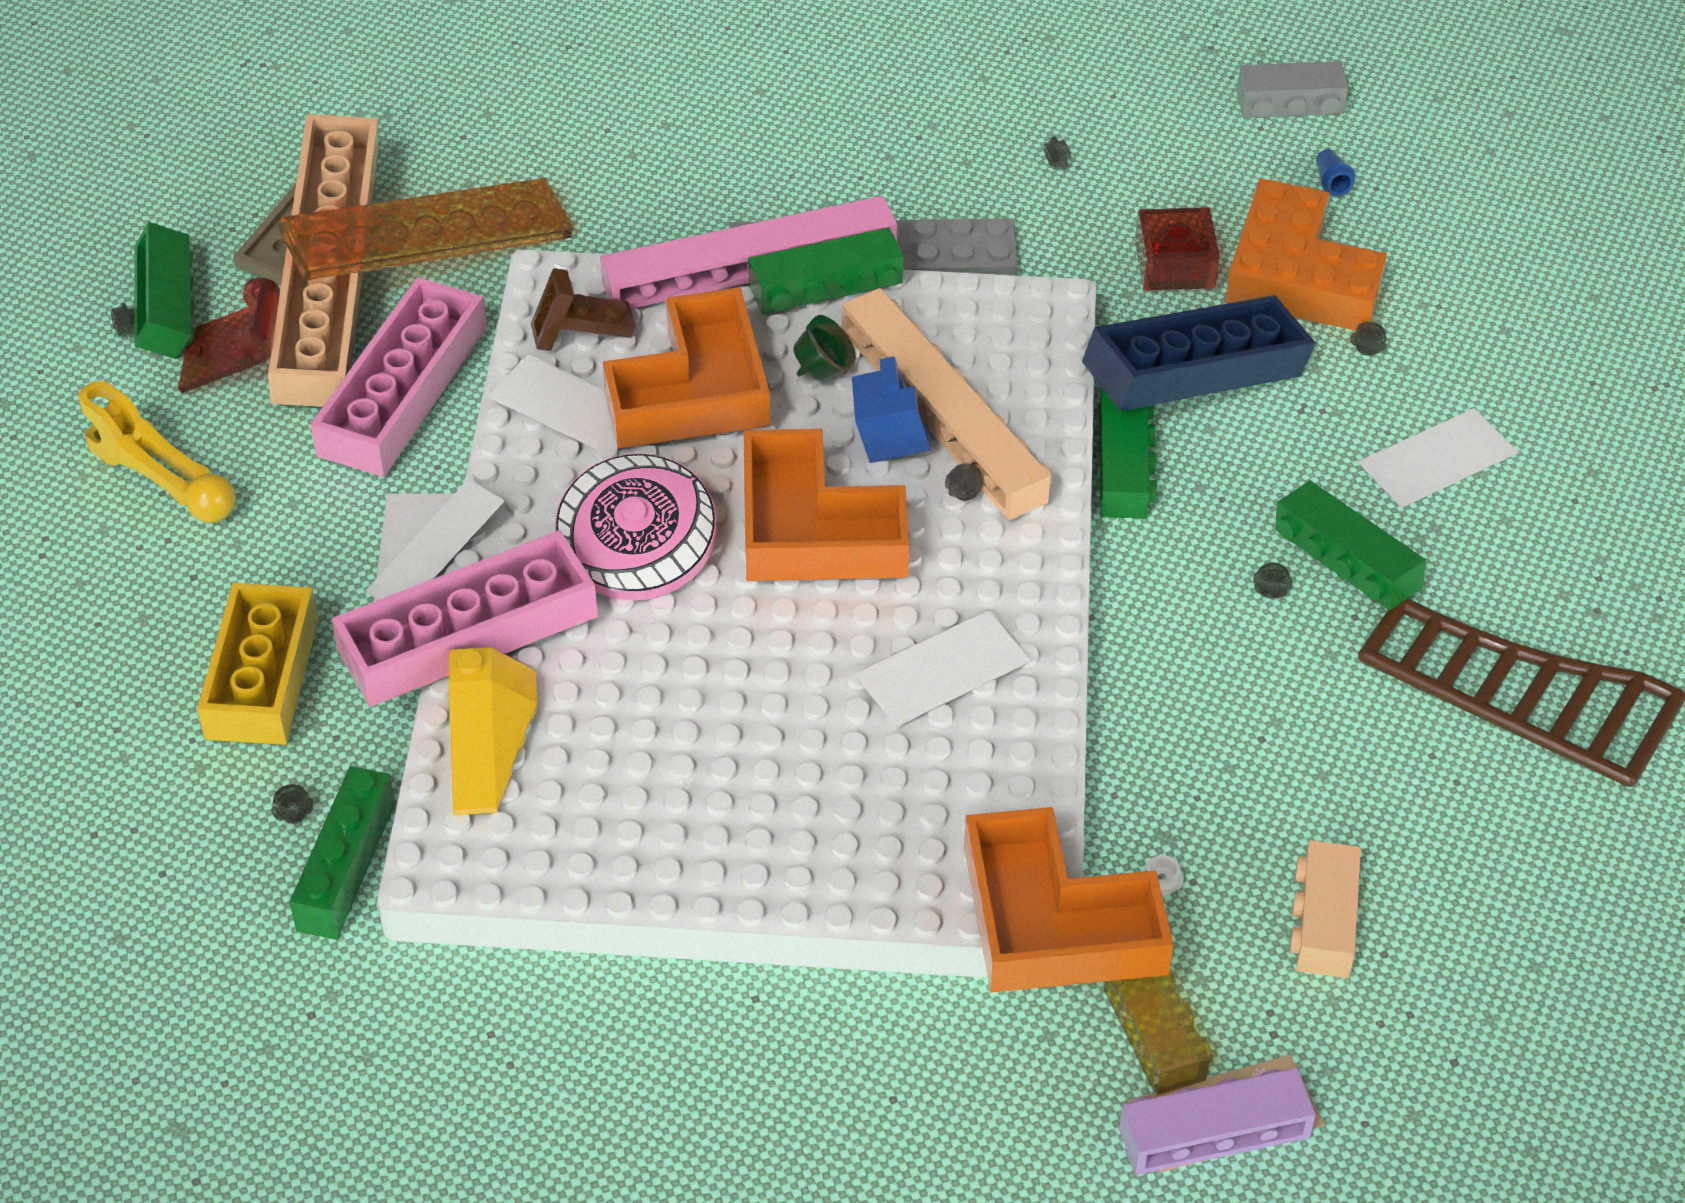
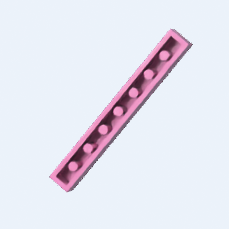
(721, 257)

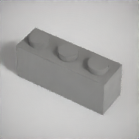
(1292, 89)

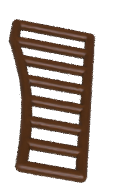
(1550, 665)

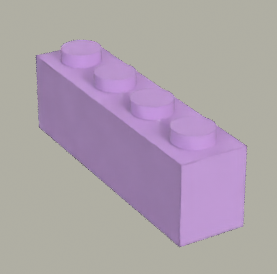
(1216, 1120)

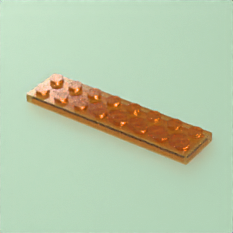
(424, 228)

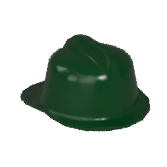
(824, 350)

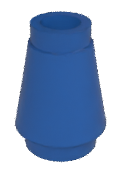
(1334, 173)

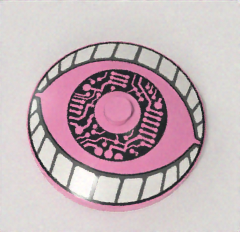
(638, 525)

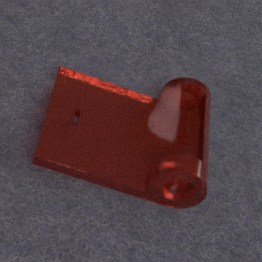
(233, 340)

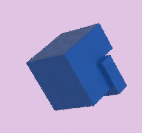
(888, 414)

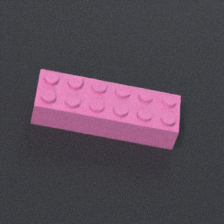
(399, 377)
(491, 603)

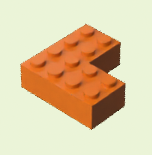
(1286, 258)
(702, 386)
(815, 530)
(1053, 928)

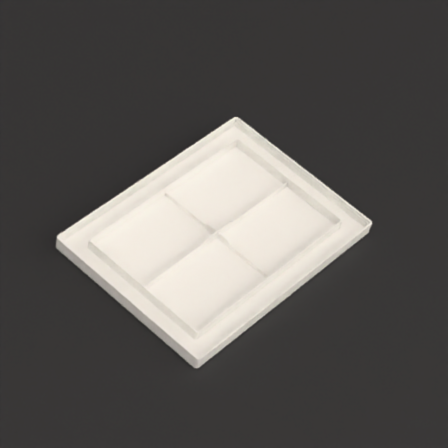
(707, 751)

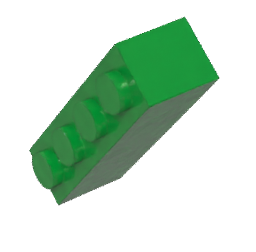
(825, 270)
(163, 291)
(1126, 460)
(1350, 545)
(342, 853)

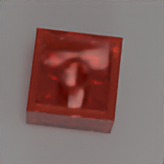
(1176, 248)

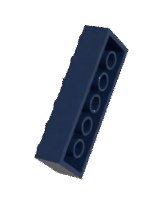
(1197, 352)

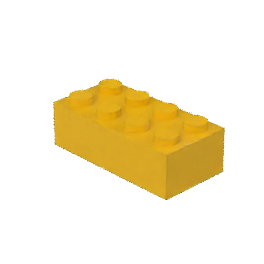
(258, 664)

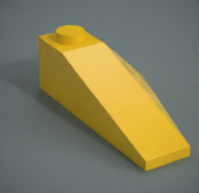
(489, 716)

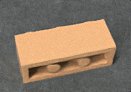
(1326, 909)

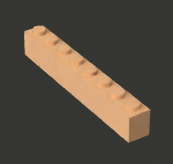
(949, 404)

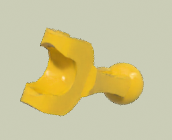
(128, 438)

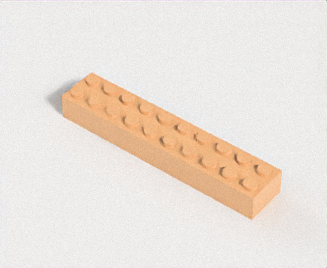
(320, 315)

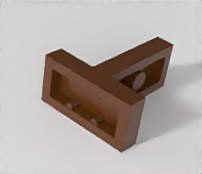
(569, 311)

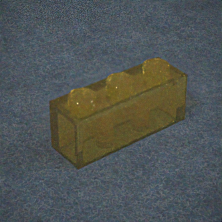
(1160, 1032)

